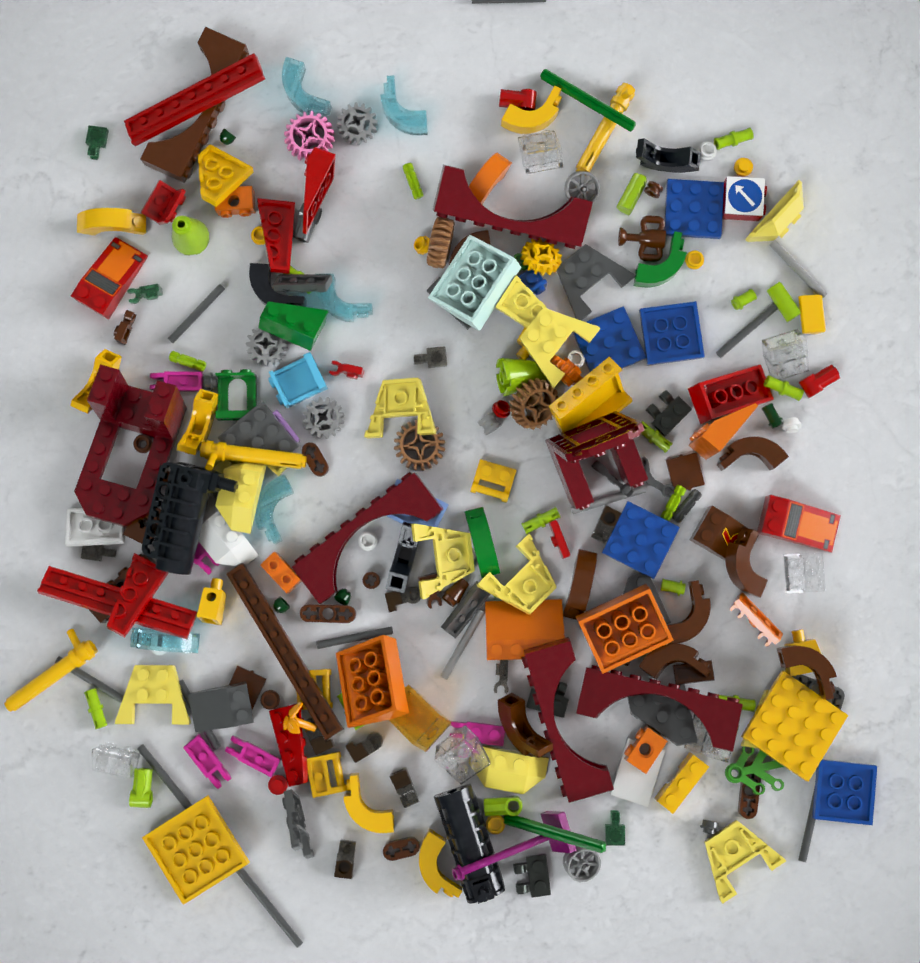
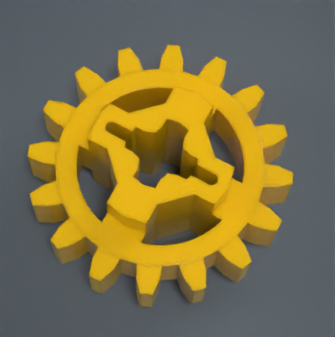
(541, 257)

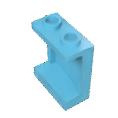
(297, 381)

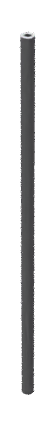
(242, 873)

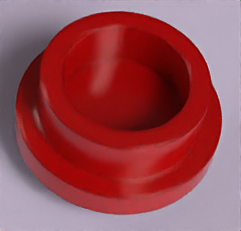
(501, 409)
(277, 784)

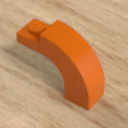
(488, 176)

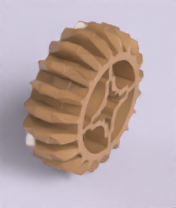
(440, 242)
(531, 398)
(410, 446)

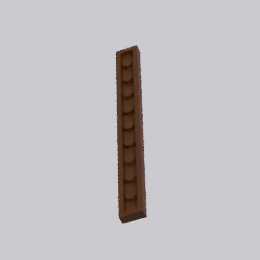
(284, 651)

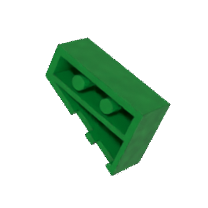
(293, 323)

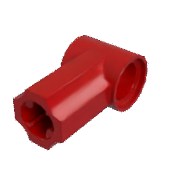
(522, 99)
(815, 383)

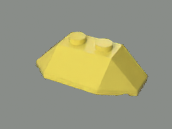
(778, 219)
(240, 507)
(512, 770)

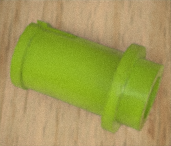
(742, 300)
(672, 586)

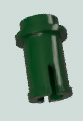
(772, 416)

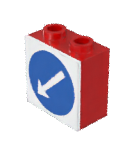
(744, 198)

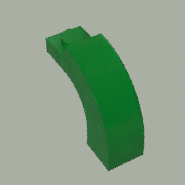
(656, 275)
(482, 541)

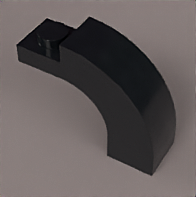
(667, 159)
(261, 283)
(403, 560)

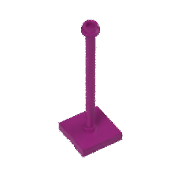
(553, 818)

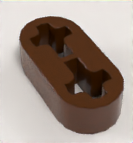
(311, 462)
(402, 853)

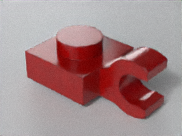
(352, 371)

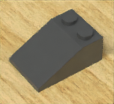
(221, 707)

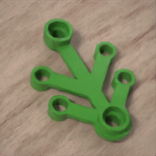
(757, 768)

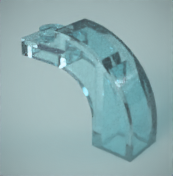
(292, 77)
(402, 119)
(341, 309)
(268, 499)
(161, 641)

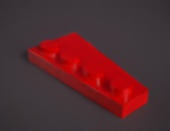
(277, 228)
(138, 589)
(290, 747)

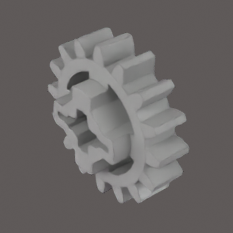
(363, 119)
(266, 353)
(318, 425)

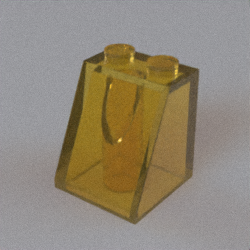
(423, 722)

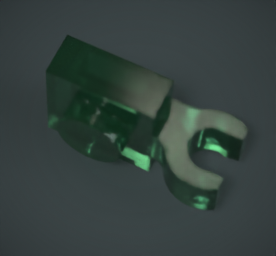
(96, 139)
(149, 292)
(615, 832)

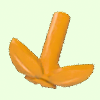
(293, 723)

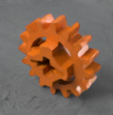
(571, 371)

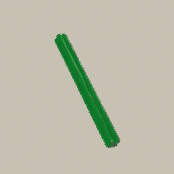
(588, 100)
(555, 833)

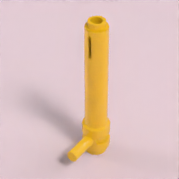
(619, 102)
(221, 452)
(76, 658)

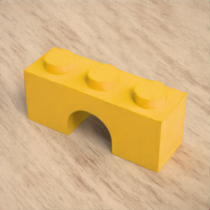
(688, 775)

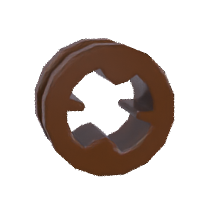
(653, 189)
(366, 577)

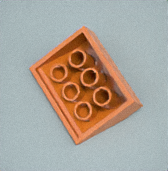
(713, 437)
(624, 628)
(513, 631)
(372, 682)

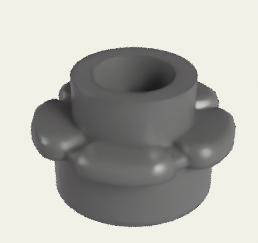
(210, 382)
(709, 826)

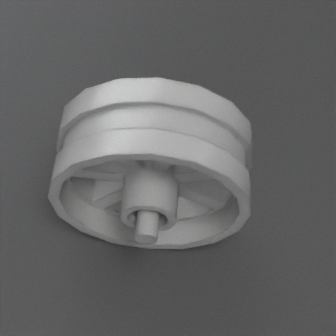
(581, 187)
(581, 862)

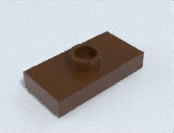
(686, 674)

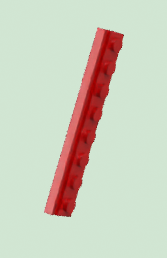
(194, 99)
(102, 598)

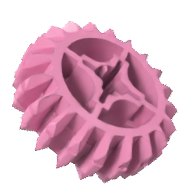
(313, 122)

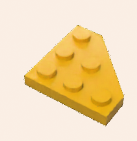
(220, 174)

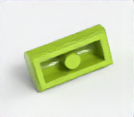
(632, 193)
(784, 302)

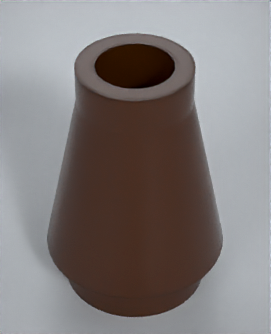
(455, 592)

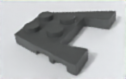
(583, 271)
(295, 823)

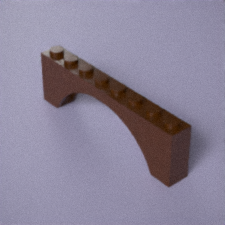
(178, 154)

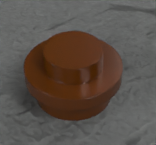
(270, 699)

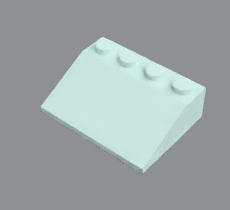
(475, 282)

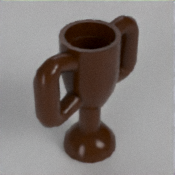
(647, 238)

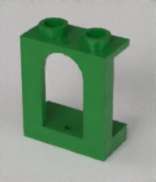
(224, 380)

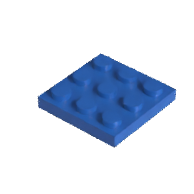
(694, 208)
(671, 333)
(614, 340)
(640, 540)
(845, 792)

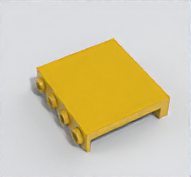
(591, 397)

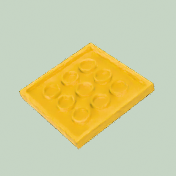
(794, 726)
(195, 849)

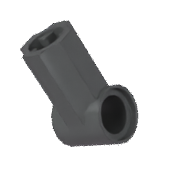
(298, 233)

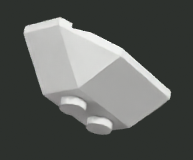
(220, 542)

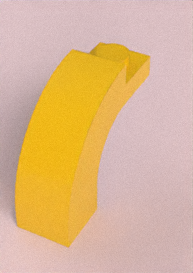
(532, 121)
(110, 219)
(104, 358)
(200, 423)
(372, 820)
(428, 865)

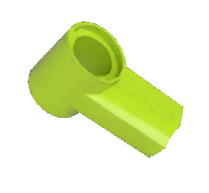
(141, 794)
(500, 806)

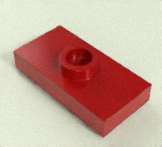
(558, 539)

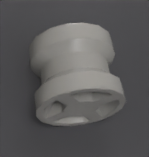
(489, 423)

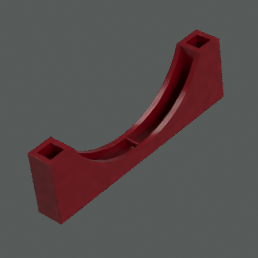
(563, 225)
(319, 567)
(717, 715)
(579, 776)

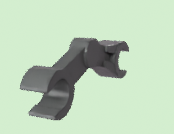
(600, 468)
(651, 481)

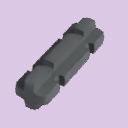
(687, 505)

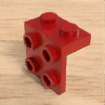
(163, 203)

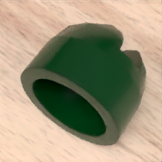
(226, 137)
(342, 596)
(280, 605)

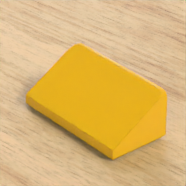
(812, 314)

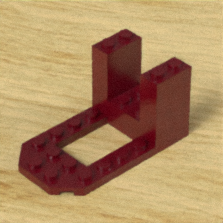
(137, 410)
(591, 439)

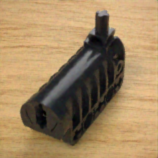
(180, 514)
(469, 842)

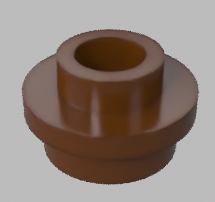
(137, 443)

